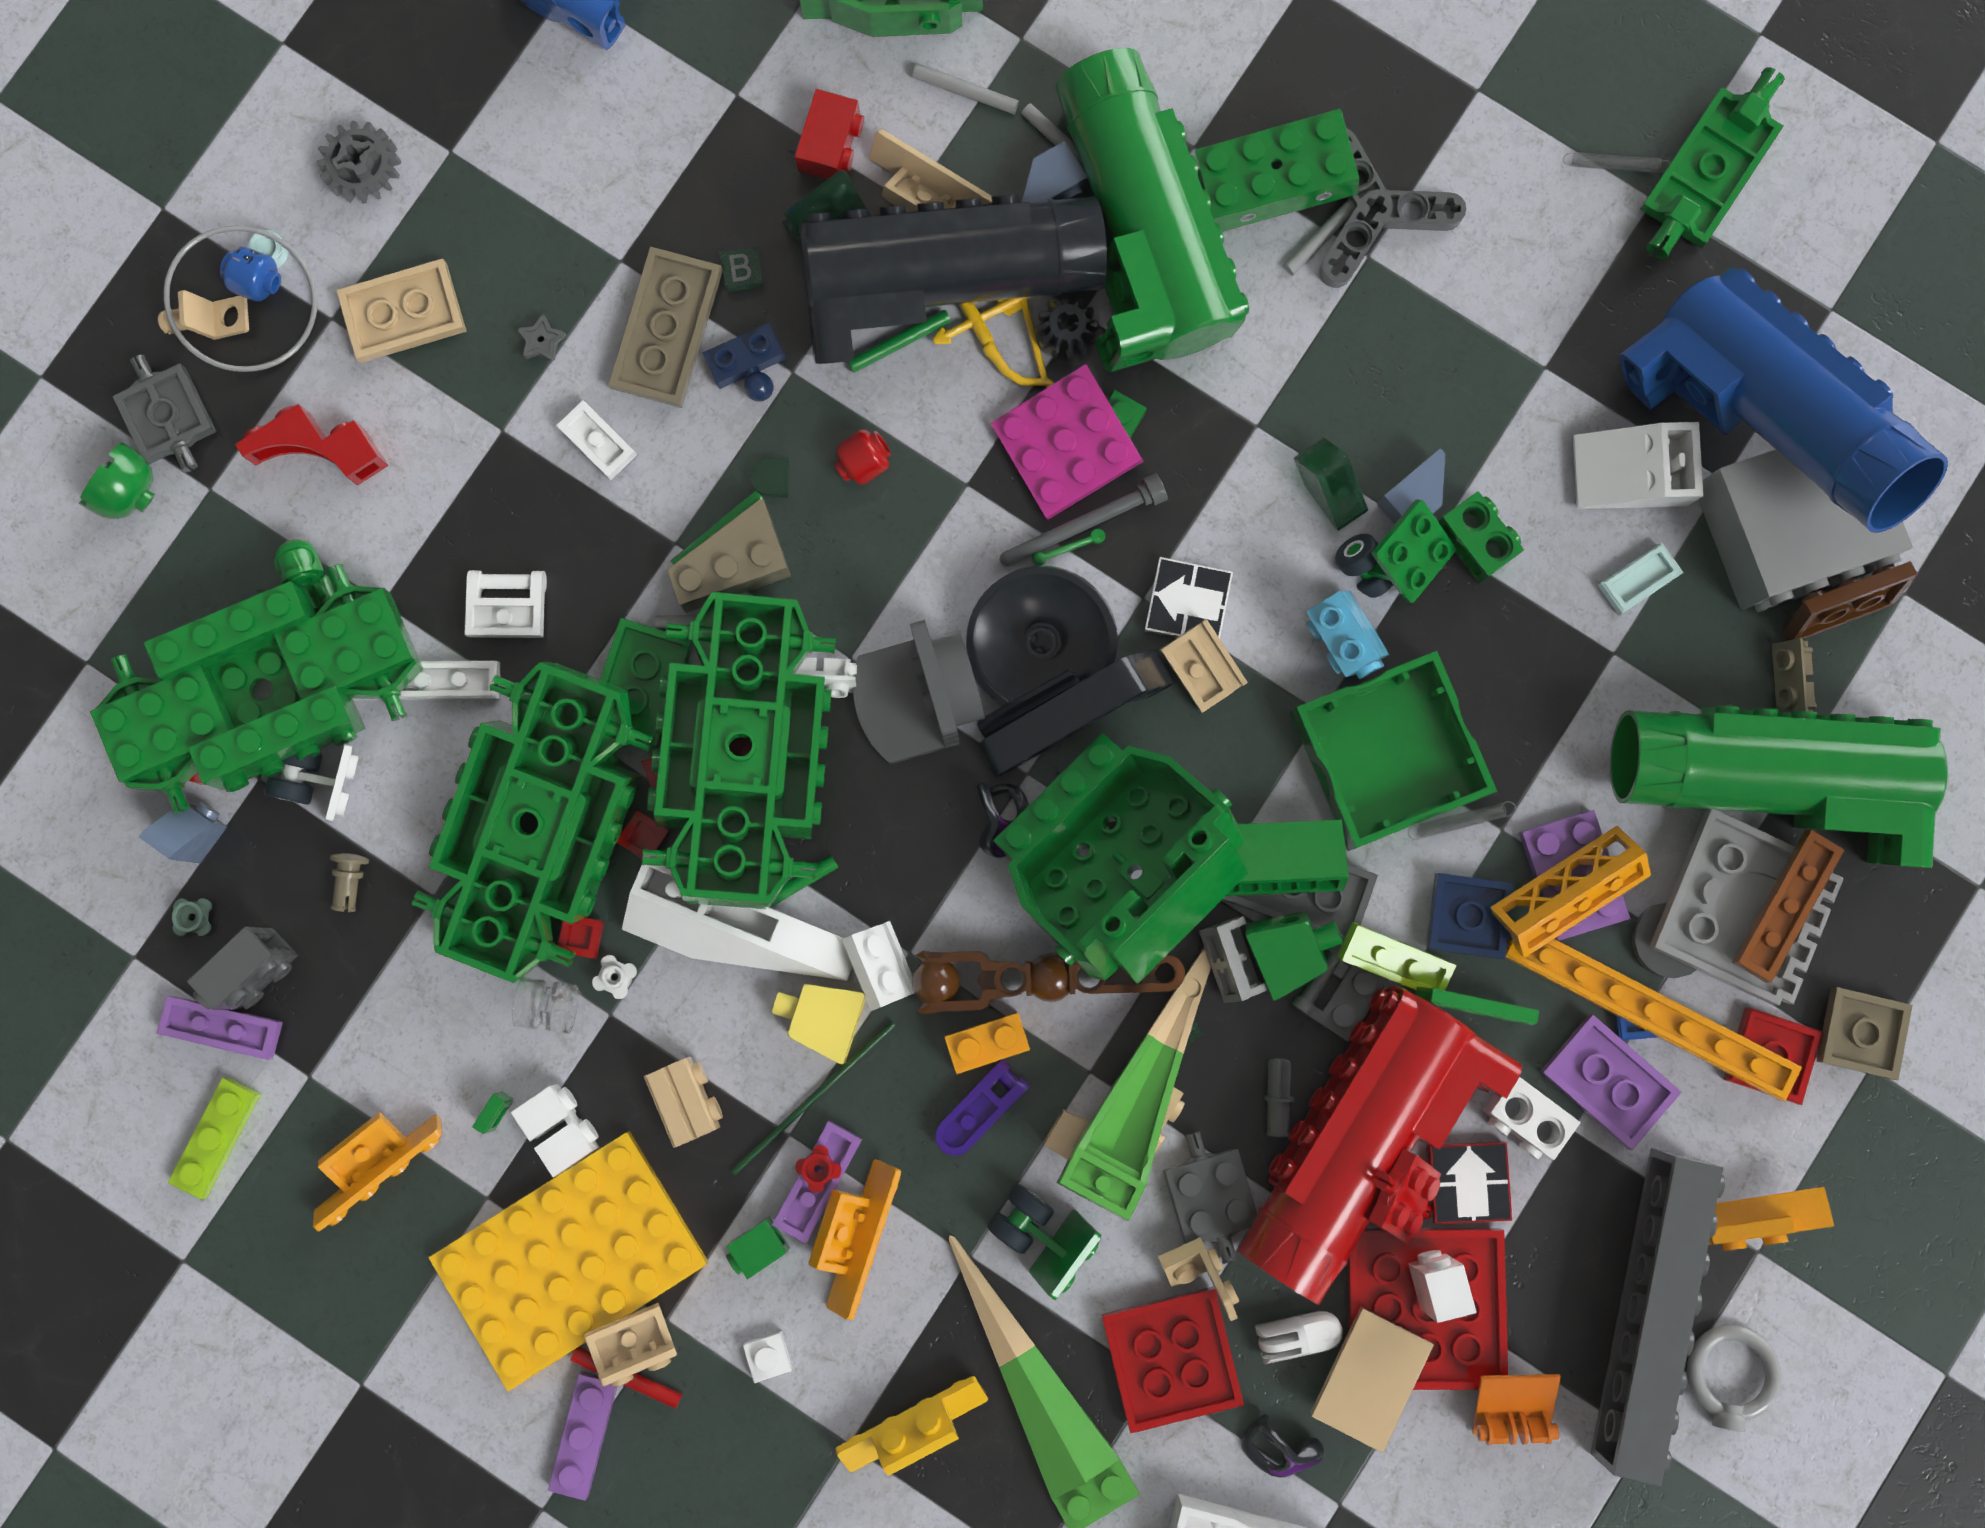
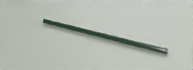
(812, 1098)

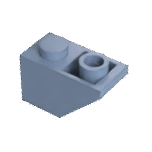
(1055, 176)

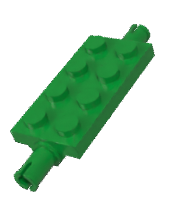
(1713, 165)

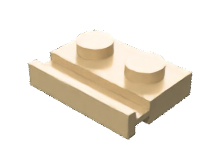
(1203, 666)

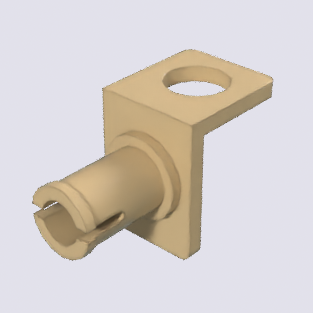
(206, 316)

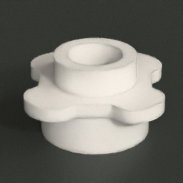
(625, 974)

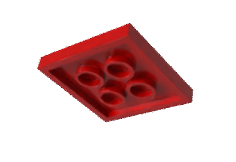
(1172, 1360)

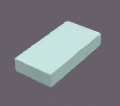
(1640, 579)

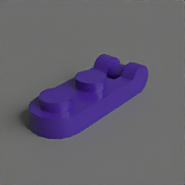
(979, 1110)

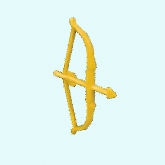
(977, 322)

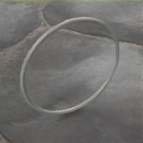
(189, 245)

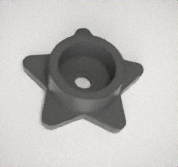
(542, 349)

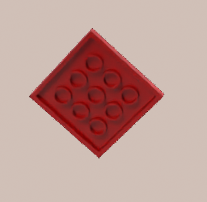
(1462, 1346)

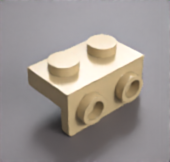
(631, 1346)

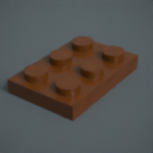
(1850, 601)

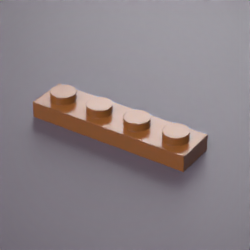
(1788, 906)

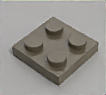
(1864, 1033)

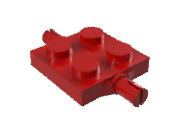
(1405, 1196)

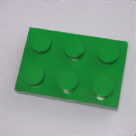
(636, 664)

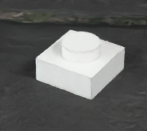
(767, 1356)

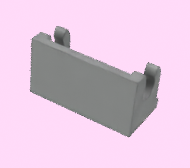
(1231, 960)

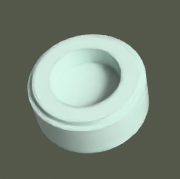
(269, 247)

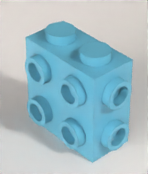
(1347, 634)

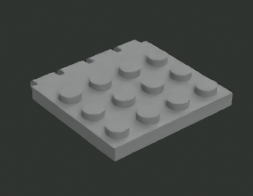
(1719, 898)

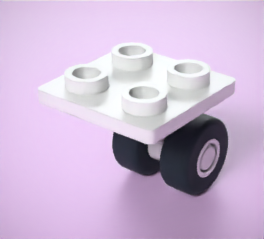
(291, 786)

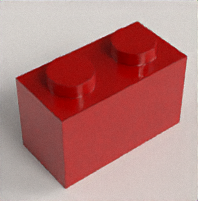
(829, 135)

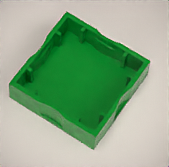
(1392, 751)

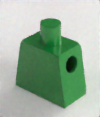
(1290, 950)

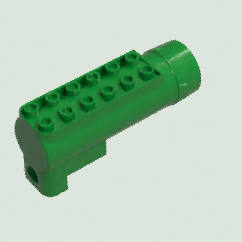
(1166, 254)
(1820, 768)

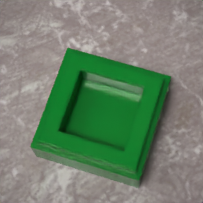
(493, 1113)

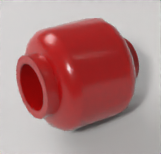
(862, 457)

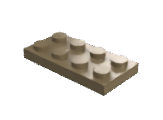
(665, 327)

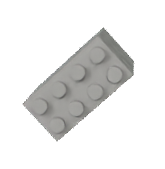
(1786, 535)

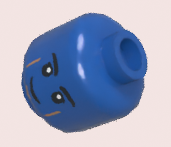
(250, 274)

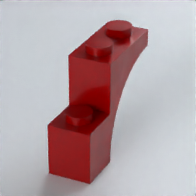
(298, 433)

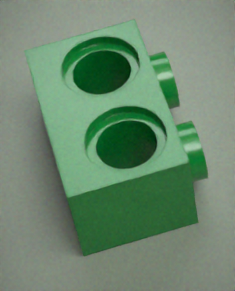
(1471, 542)

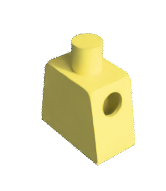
(822, 1018)

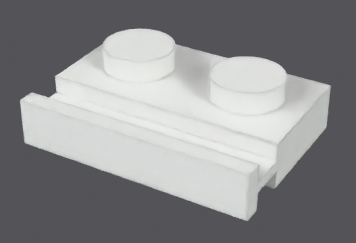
(879, 965)

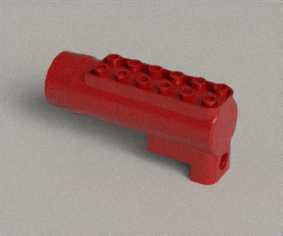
(1392, 1087)

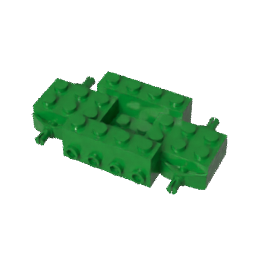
(205, 703)
(559, 772)
(731, 804)

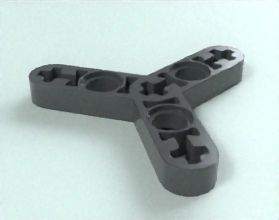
(1388, 218)

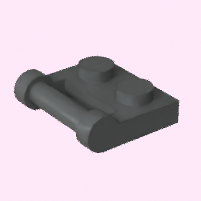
(1347, 1002)

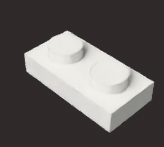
(597, 440)

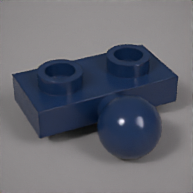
(745, 358)

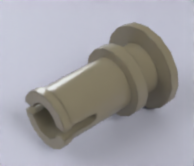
(346, 880)

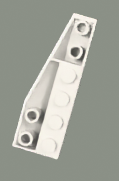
(730, 933)

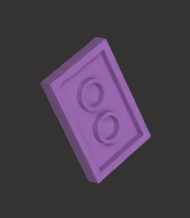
(1555, 842)
(1610, 1082)

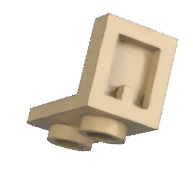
(1192, 1259)

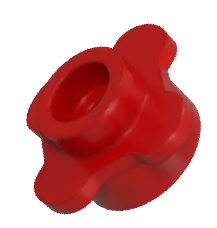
(829, 1171)

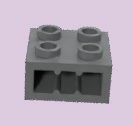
(242, 969)

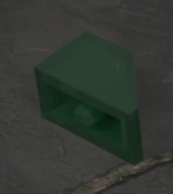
(1331, 482)

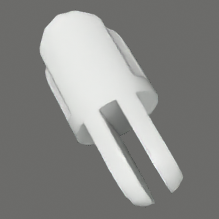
(1298, 1336)

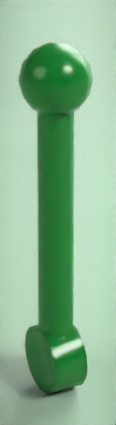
(1096, 537)

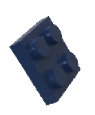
(1463, 916)

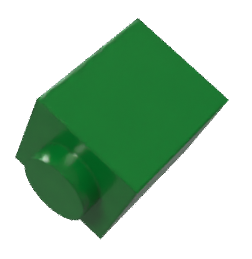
(756, 1248)

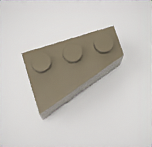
(732, 560)

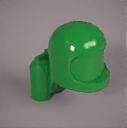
(300, 563)

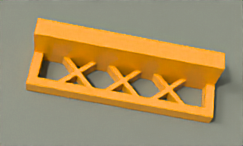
(1585, 895)

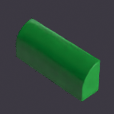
(1292, 858)

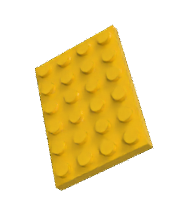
(568, 1260)

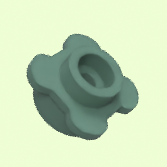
(181, 919)

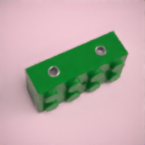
(1314, 170)

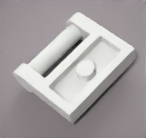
(505, 615)

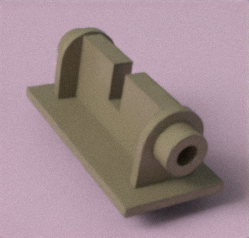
(1791, 665)

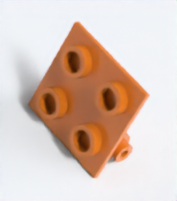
(1516, 1406)

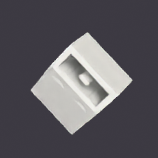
(1639, 466)

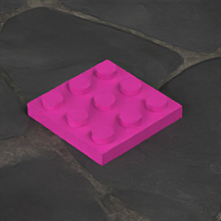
(1067, 442)

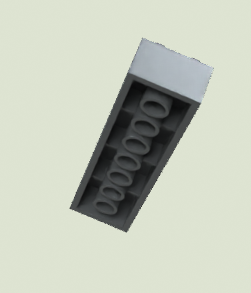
(1657, 1316)

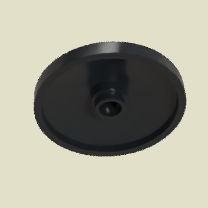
(1037, 628)

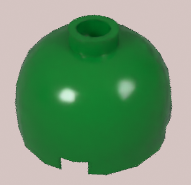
(119, 485)

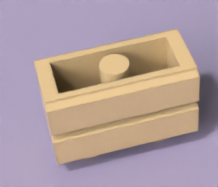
(683, 1101)

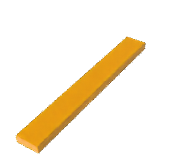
(1661, 1017)

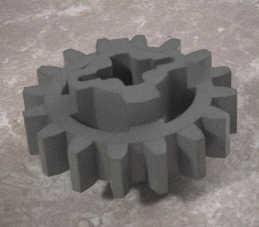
(374, 170)

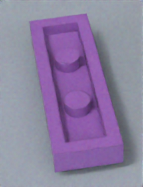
(219, 1028)
(803, 1207)
(582, 1437)

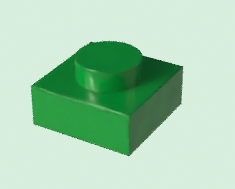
(1127, 411)

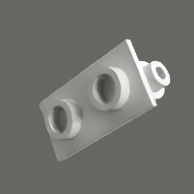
(837, 674)

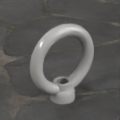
(1725, 1414)

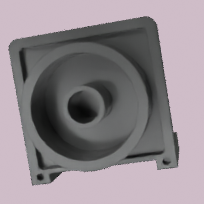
(916, 694)

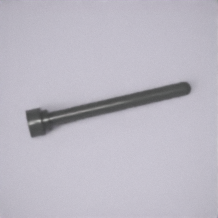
(1149, 492)

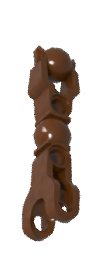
(1046, 978)

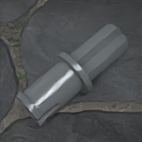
(1278, 1097)

